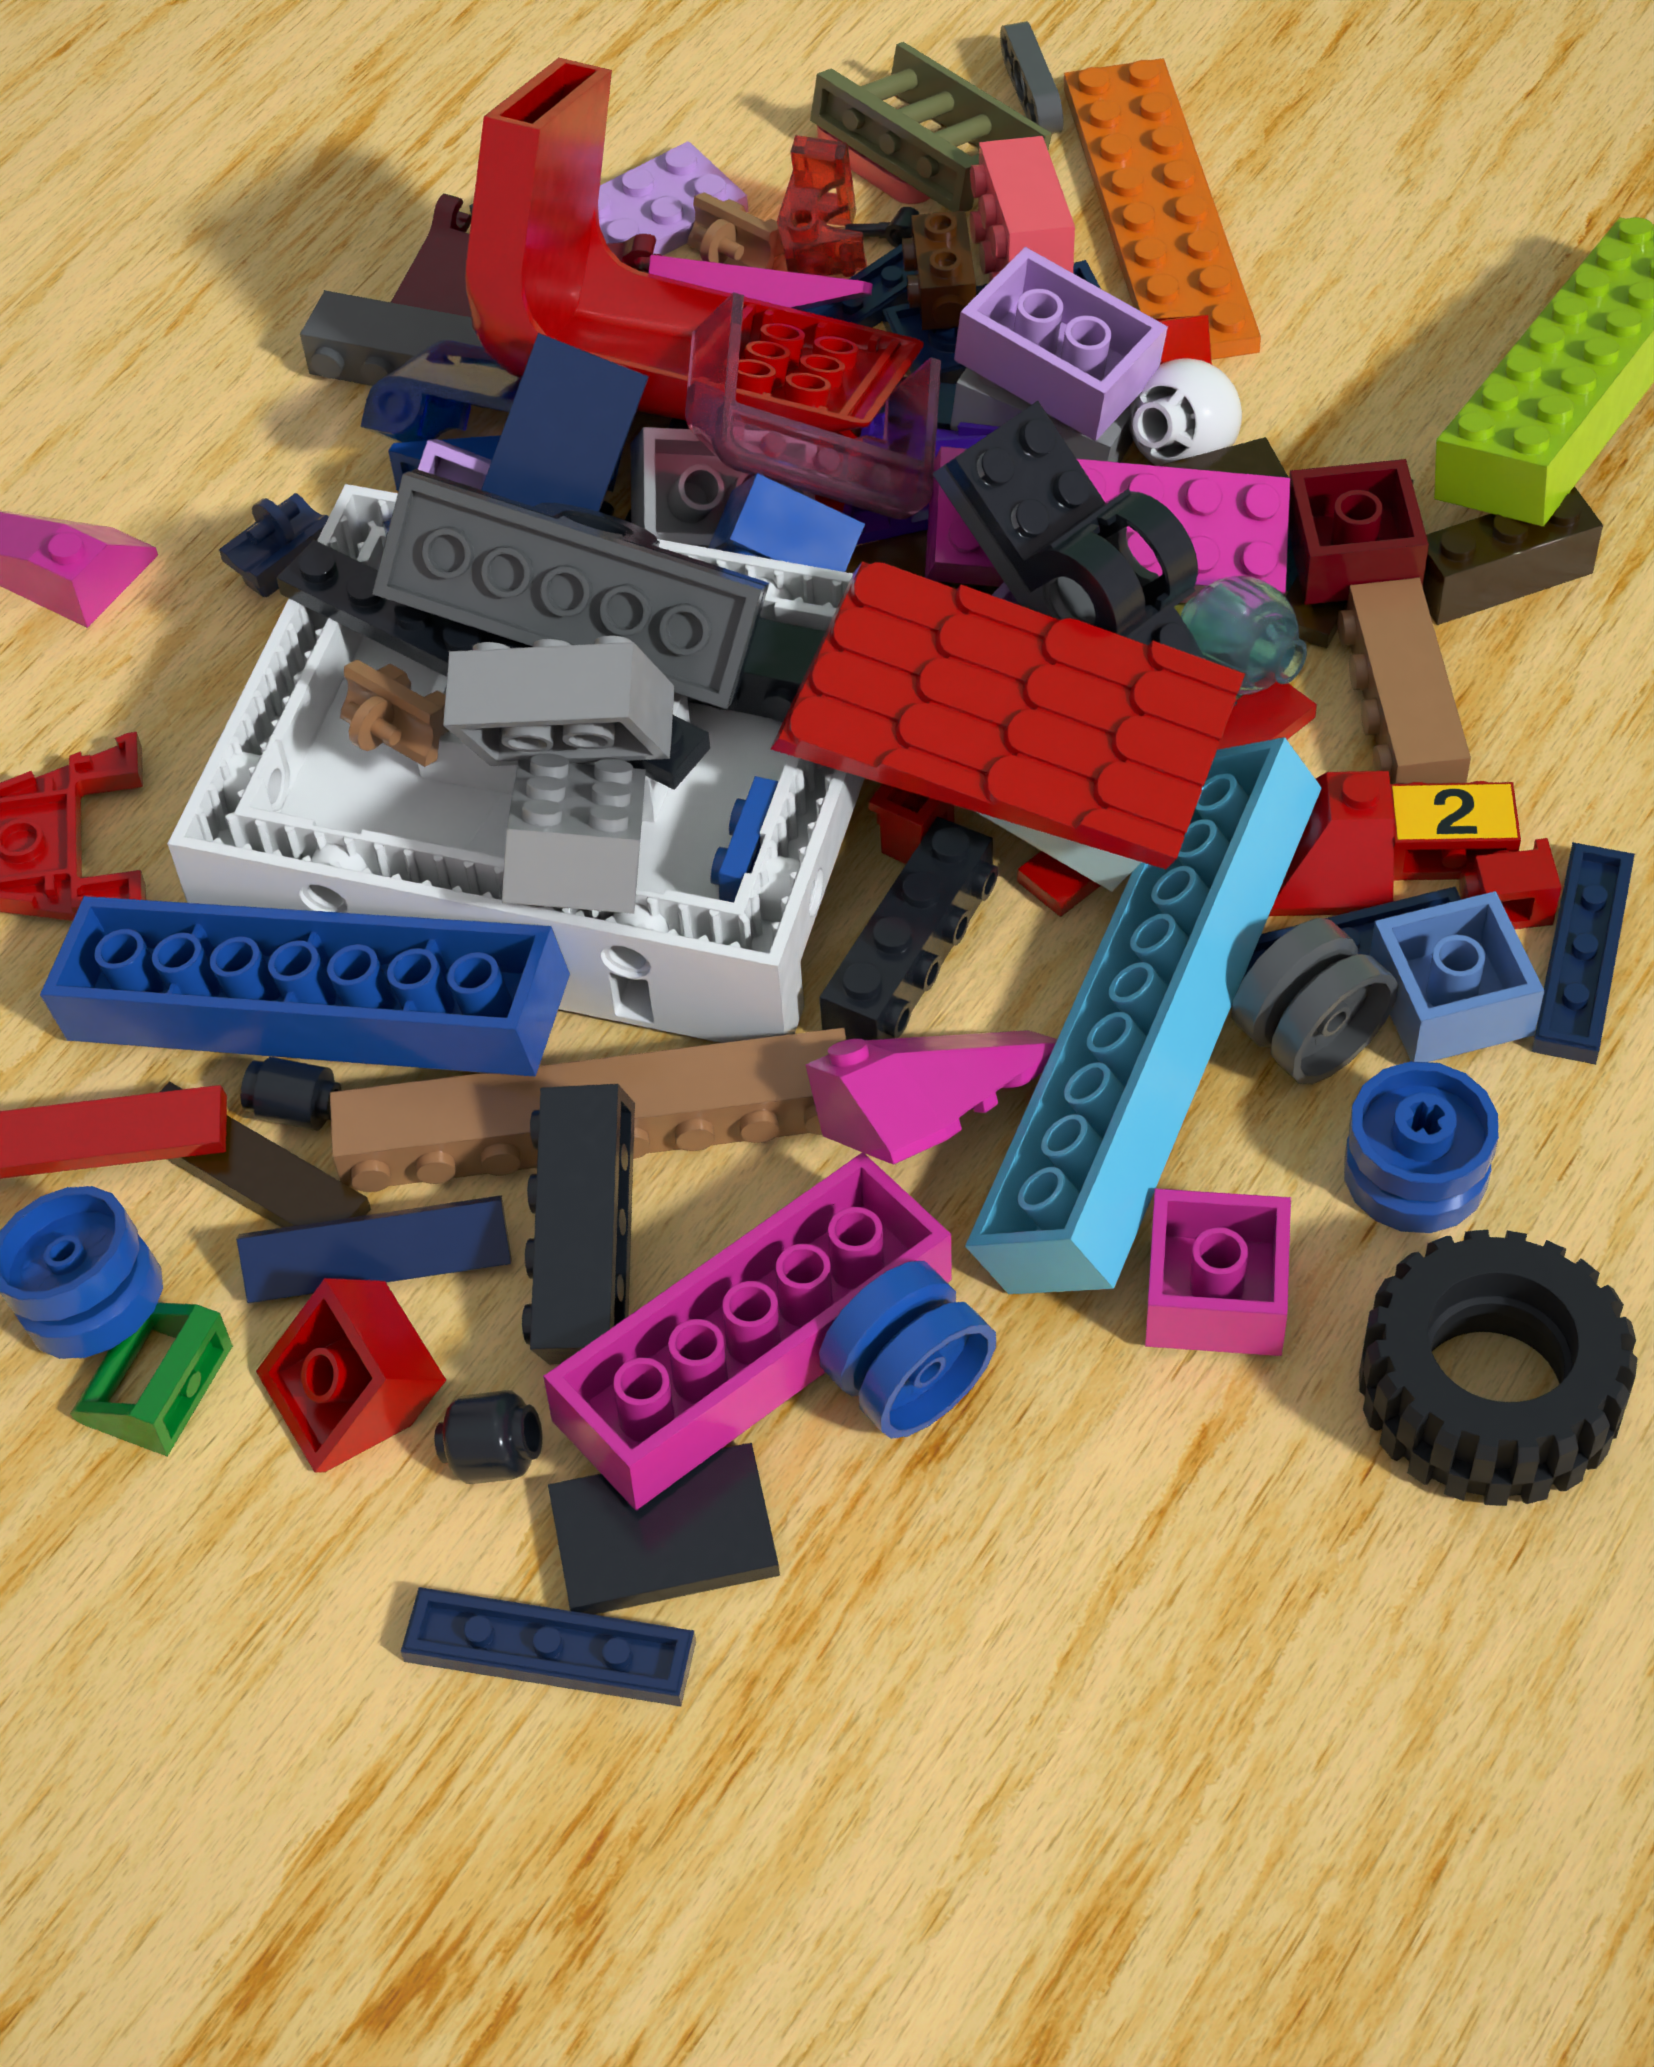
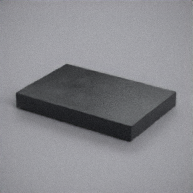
(685, 1541)

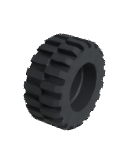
(1513, 1292)

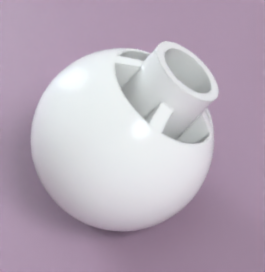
(1185, 412)

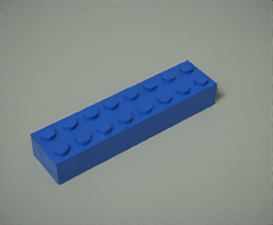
(309, 984)

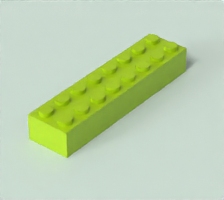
(1558, 388)

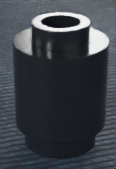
(288, 1092)

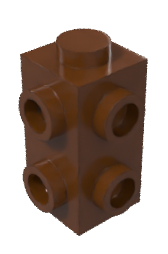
(942, 268)

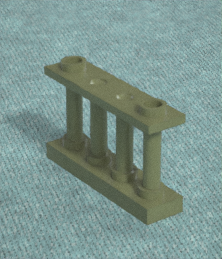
(899, 140)

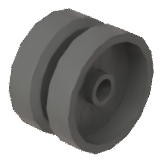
(1314, 1000)

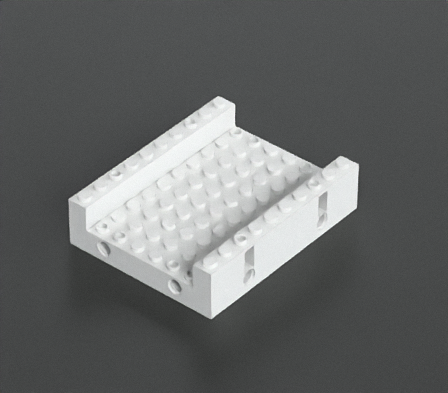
(322, 826)

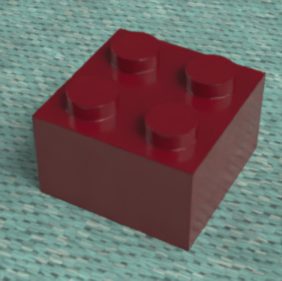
(1354, 527)

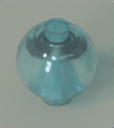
(1247, 629)

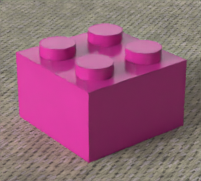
(1218, 1272)

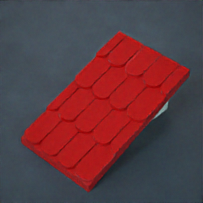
(1015, 716)

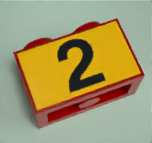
(1448, 825)

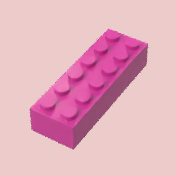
(1230, 517)
(736, 1331)

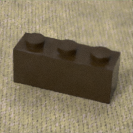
(1507, 559)

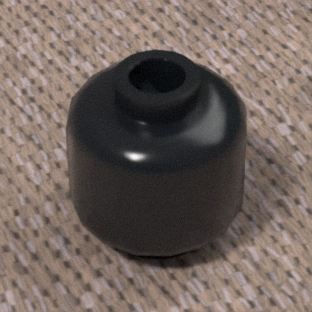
(489, 1437)

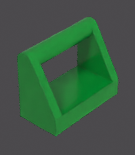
(174, 1388)

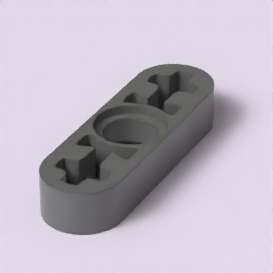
(1031, 76)

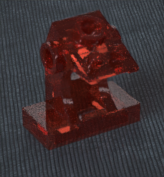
(808, 207)

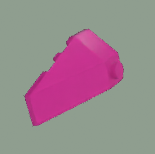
(772, 286)
(68, 563)
(910, 1091)

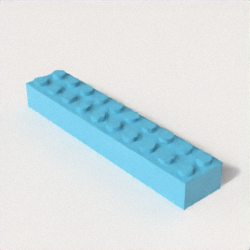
(1143, 1033)

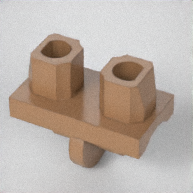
(731, 235)
(388, 712)

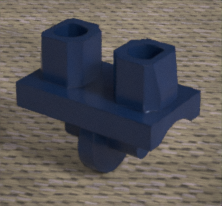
(272, 541)

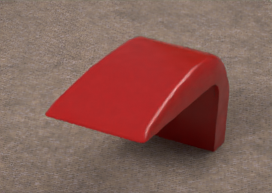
(548, 271)

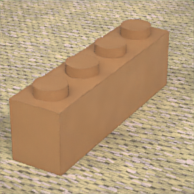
(1403, 683)

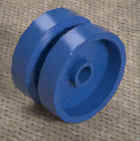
(1420, 1147)
(77, 1272)
(907, 1349)

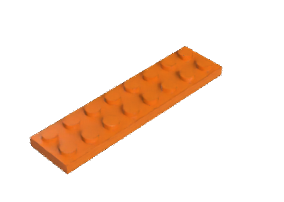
(1159, 201)

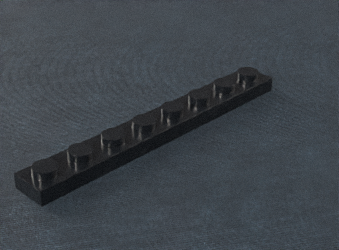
(343, 592)

